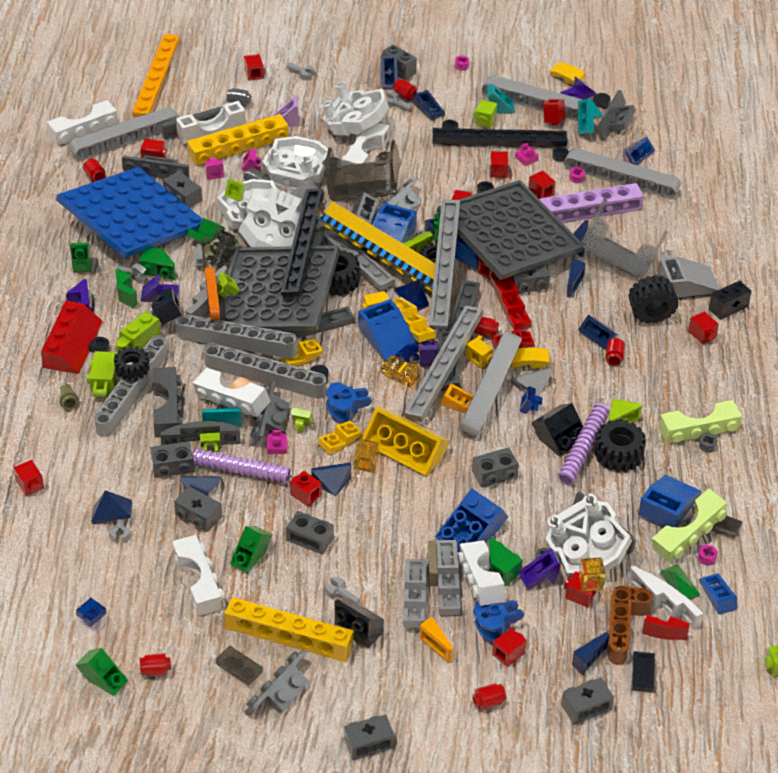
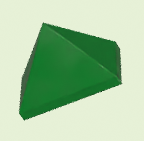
(679, 580)

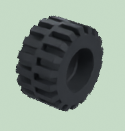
(345, 275)
(653, 299)
(620, 445)

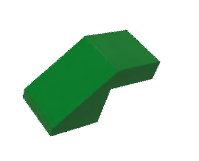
(206, 232)
(125, 289)

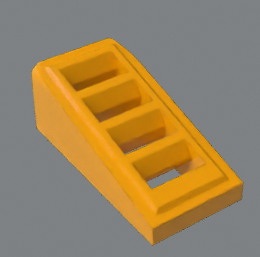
(457, 393)
(434, 637)

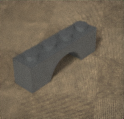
(165, 385)

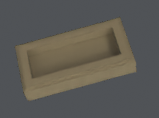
(432, 563)

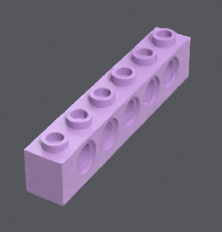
(586, 203)

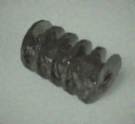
(222, 249)

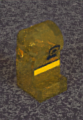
(400, 370)

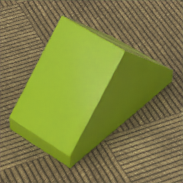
(625, 410)

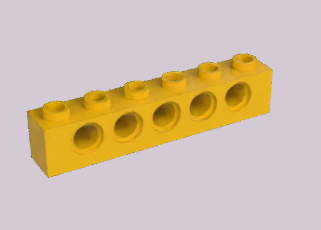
(237, 139)
(289, 629)

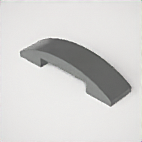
(191, 432)

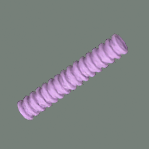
(583, 444)
(241, 466)

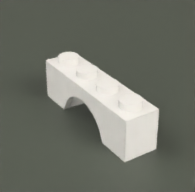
(229, 117)
(64, 130)
(372, 138)
(250, 398)
(486, 585)
(204, 594)

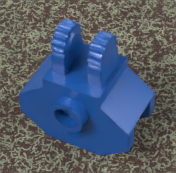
(345, 401)
(496, 618)

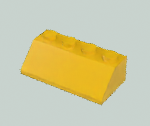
(405, 440)

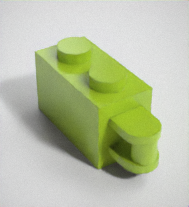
(139, 331)
(102, 375)

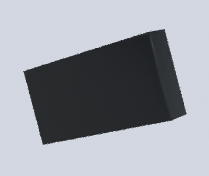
(643, 671)

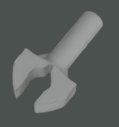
(305, 73)
(393, 99)
(199, 255)
(136, 270)
(120, 527)
(339, 589)

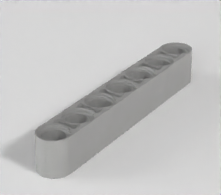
(531, 96)
(121, 134)
(623, 172)
(237, 336)
(265, 370)
(490, 383)
(127, 391)

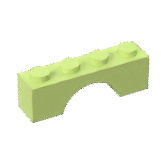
(679, 427)
(673, 542)

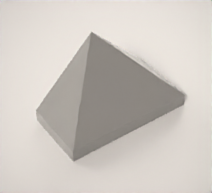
(533, 379)

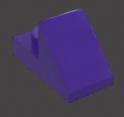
(580, 90)
(154, 287)
(79, 293)
(428, 352)
(542, 567)

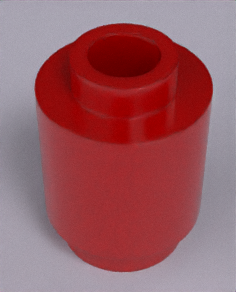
(405, 89)
(94, 170)
(487, 327)
(615, 351)
(155, 664)
(489, 696)

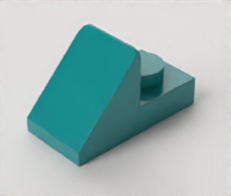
(504, 103)
(586, 114)

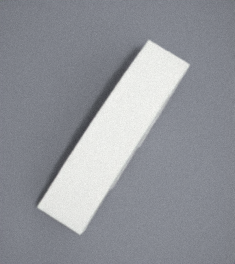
(666, 596)

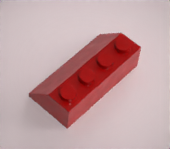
(70, 337)

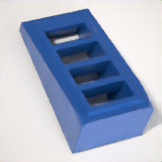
(720, 594)

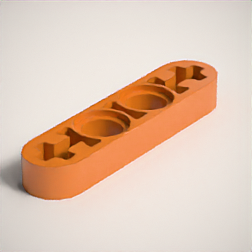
(212, 294)

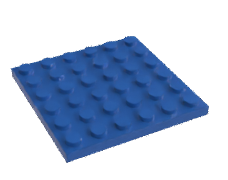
(130, 211)

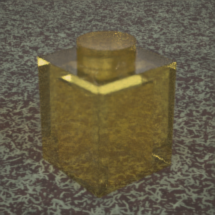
(366, 455)
(592, 574)

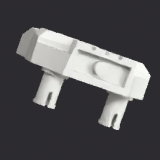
(354, 110)
(295, 161)
(235, 210)
(271, 231)
(593, 518)

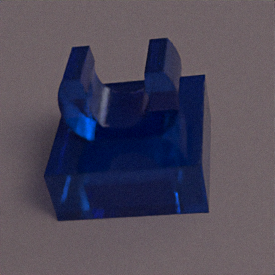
(408, 351)
(530, 401)
(91, 612)

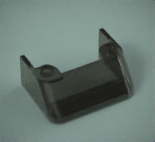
(373, 178)
(597, 244)

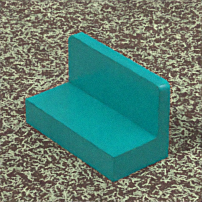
(224, 415)

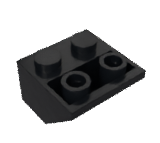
(559, 428)
(365, 624)

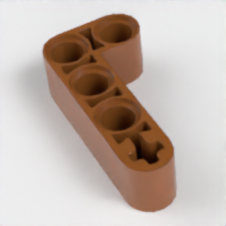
(624, 603)

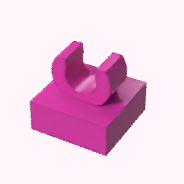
(526, 155)
(251, 161)
(214, 169)
(276, 443)

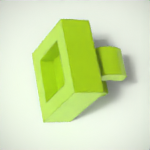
(235, 190)
(226, 285)
(301, 418)
(210, 439)

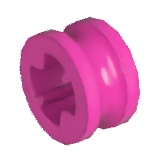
(462, 63)
(576, 174)
(707, 549)

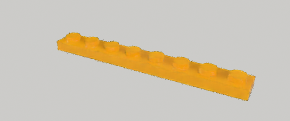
(156, 75)

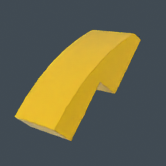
(567, 72)
(307, 352)
(534, 356)
(341, 437)

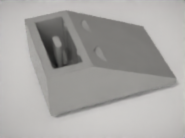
(688, 276)

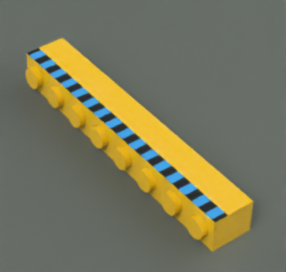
(379, 244)

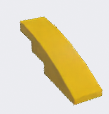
(415, 322)

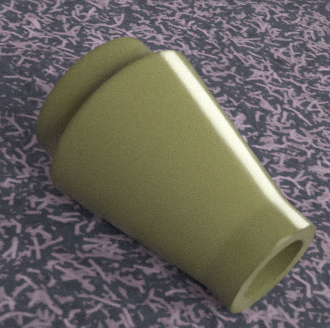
(68, 397)

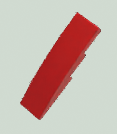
(511, 303)

